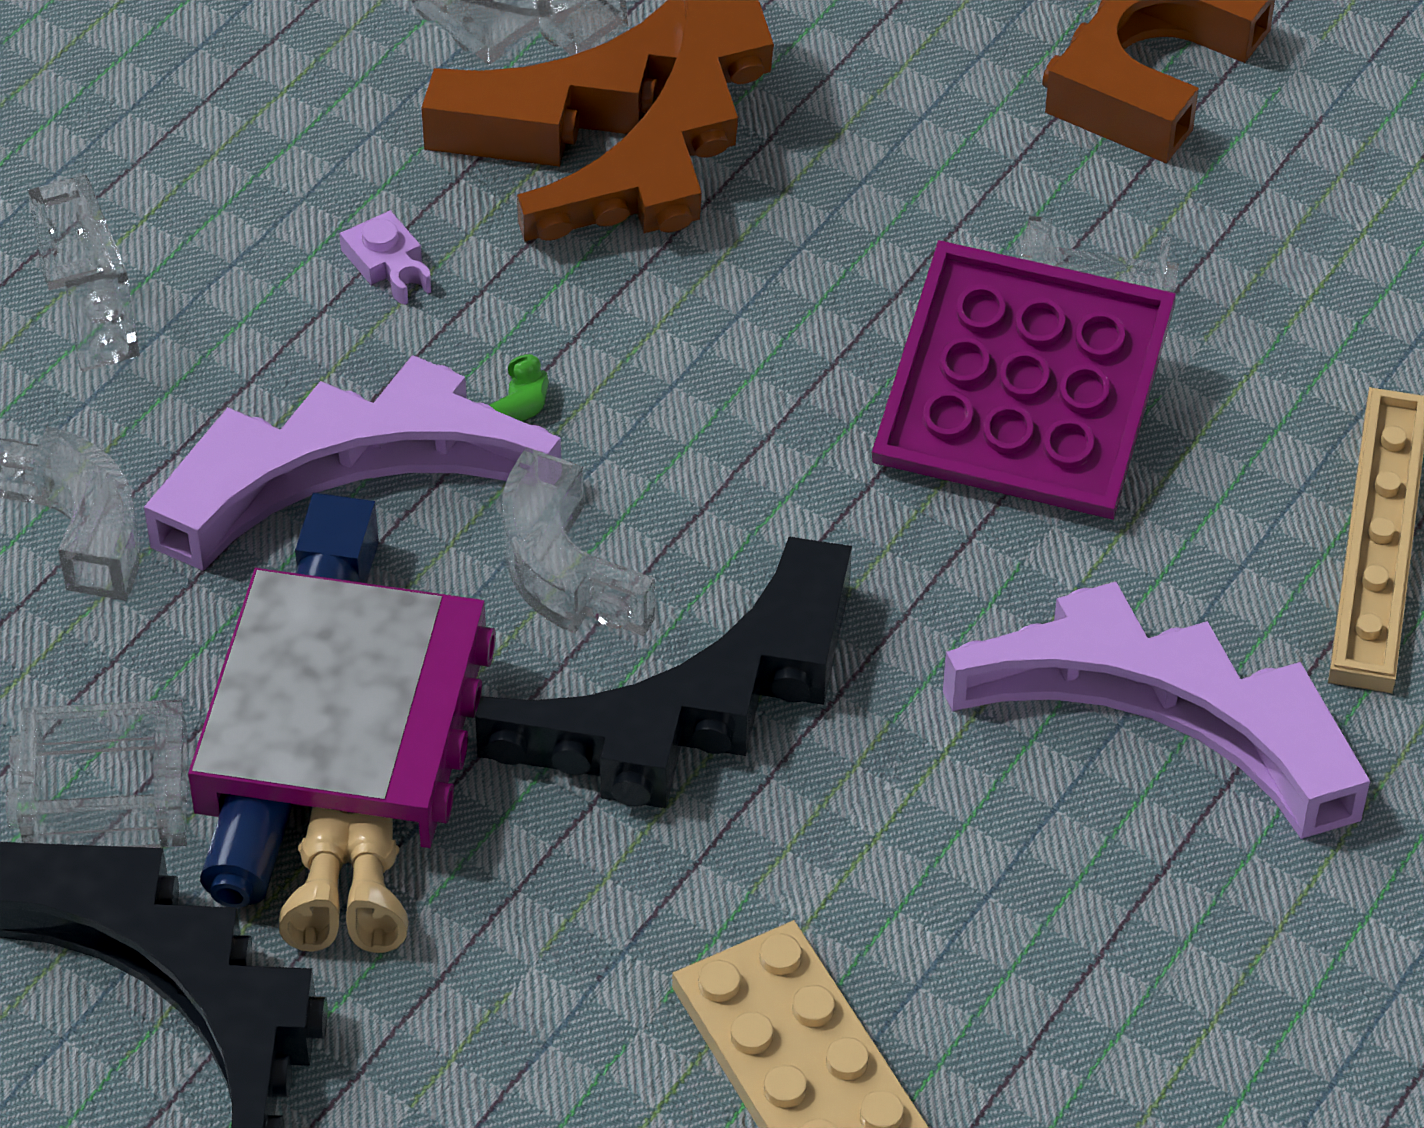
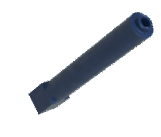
(333, 543)

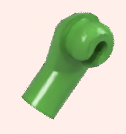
(526, 389)

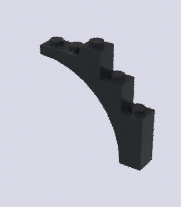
(705, 703)
(127, 913)

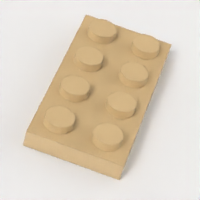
(791, 1037)

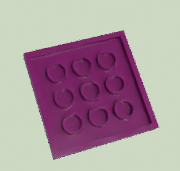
(1024, 379)

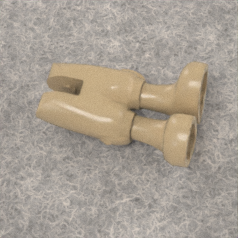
(373, 912)

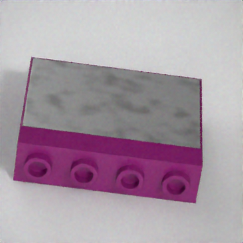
(344, 699)

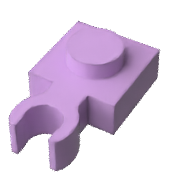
(386, 250)

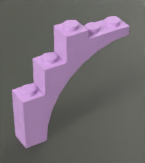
(334, 438)
(1182, 678)

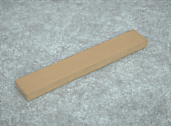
(1379, 542)

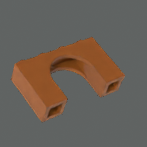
(1130, 103)

